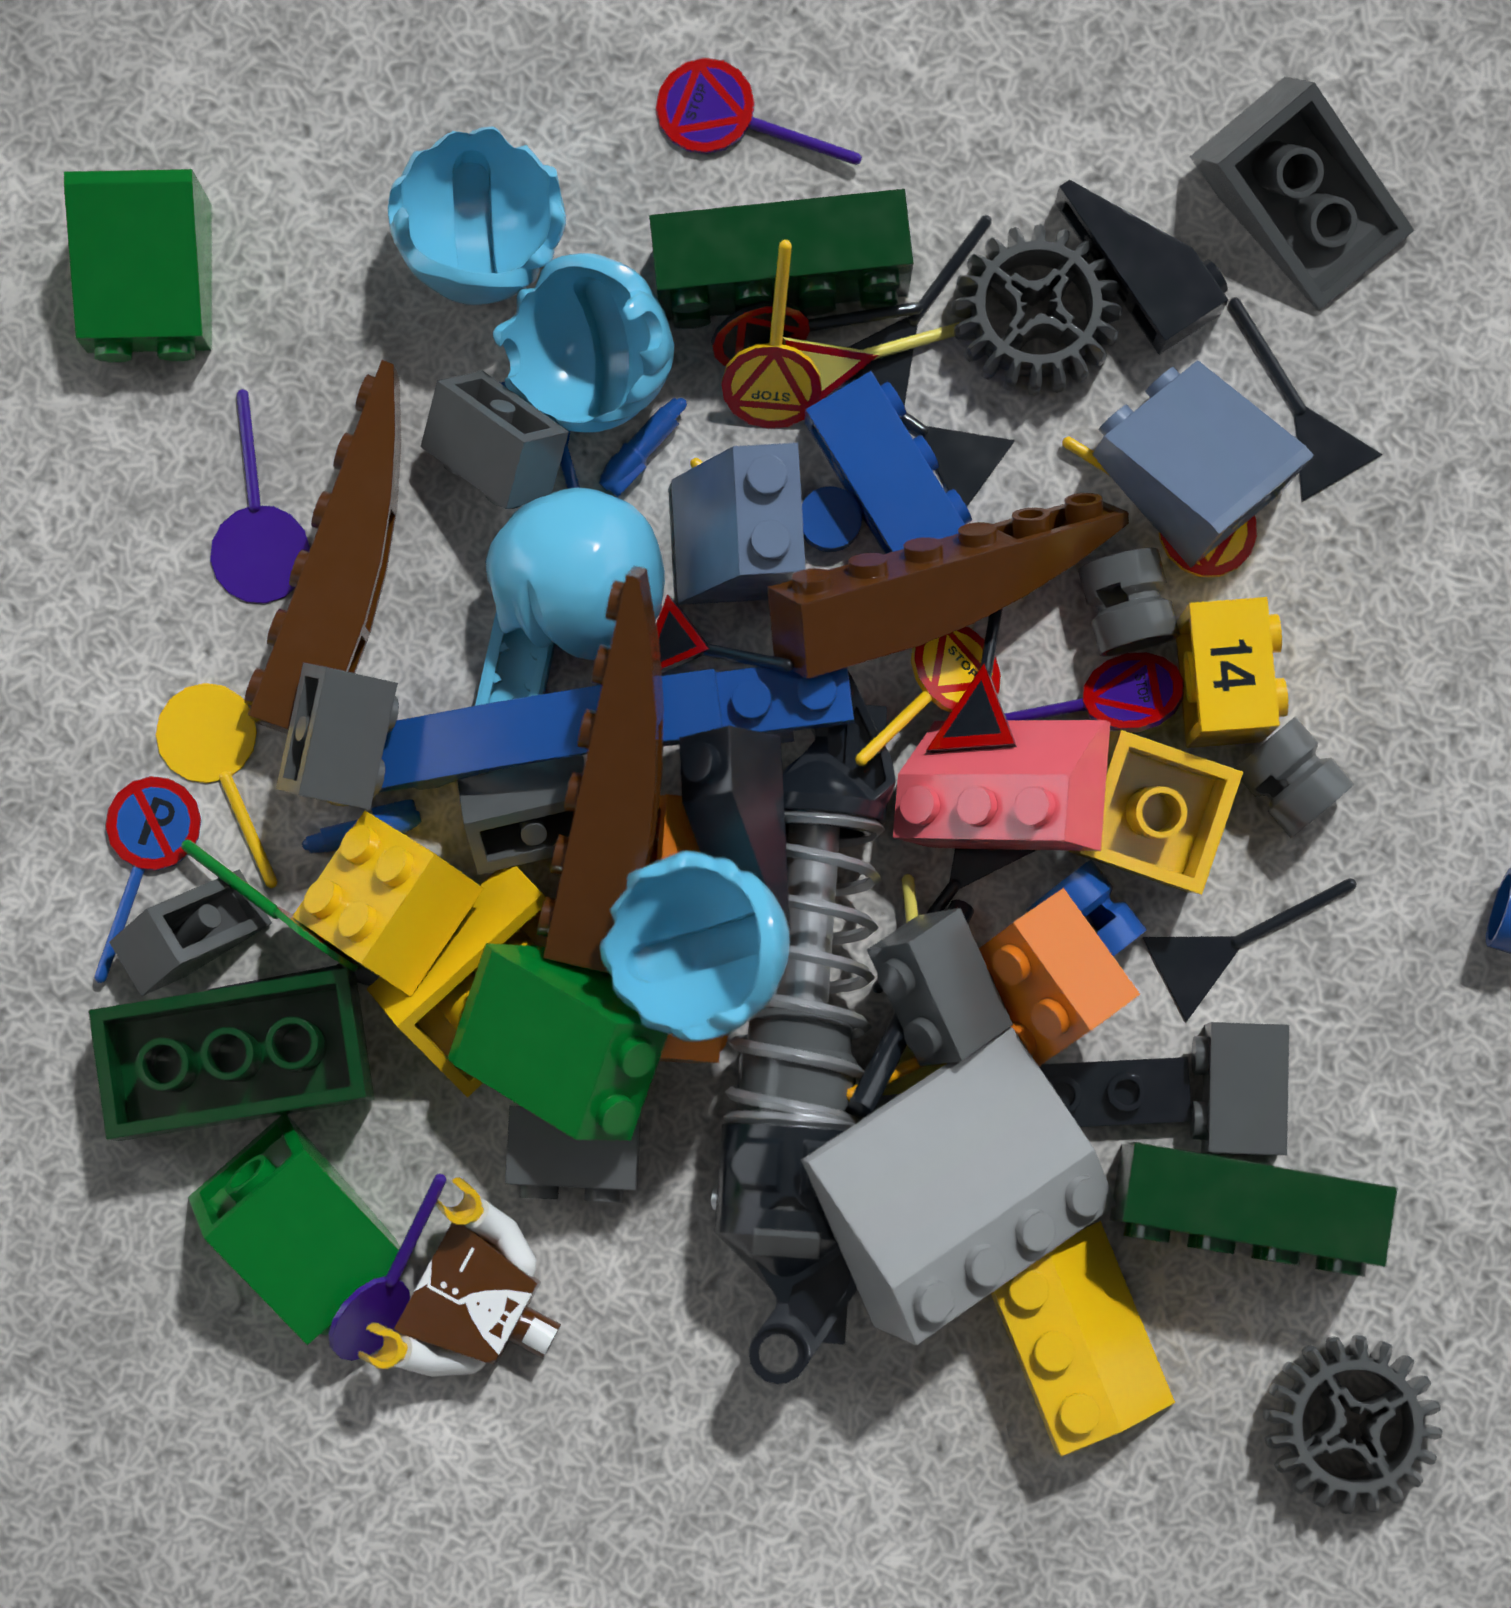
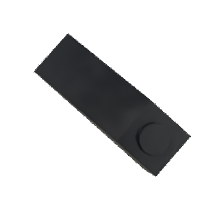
(1156, 274)
(738, 802)

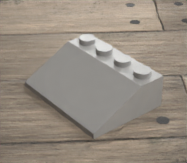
(957, 1187)

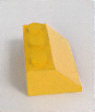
(502, 914)
(1082, 1343)

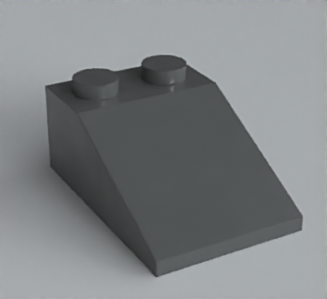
(1303, 189)

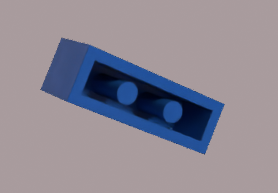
(884, 465)

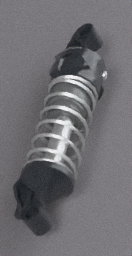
(799, 1054)

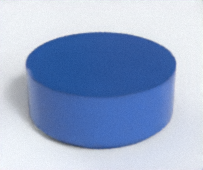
(831, 519)

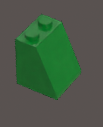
(140, 262)
(557, 1042)
(293, 1228)

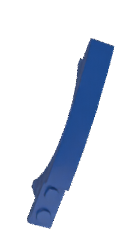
(546, 727)

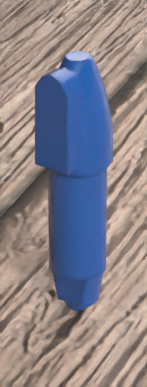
(631, 458)
(399, 815)

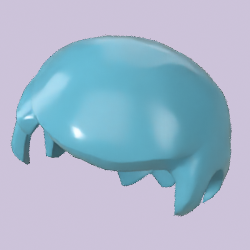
(476, 216)
(587, 343)
(559, 562)
(696, 946)

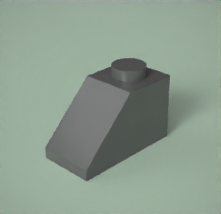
(186, 933)

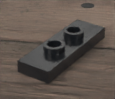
(1123, 1091)

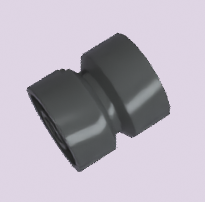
(1128, 601)
(1293, 777)

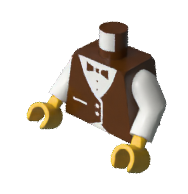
(469, 1298)

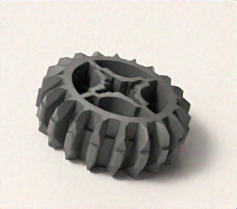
(1067, 267)
(1324, 1439)

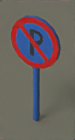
(147, 831)

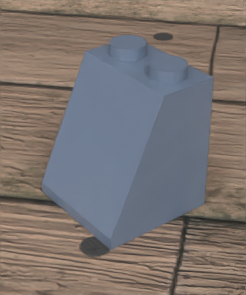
(1198, 458)
(738, 524)

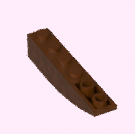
(347, 562)
(930, 586)
(620, 784)

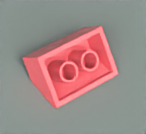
(1013, 798)

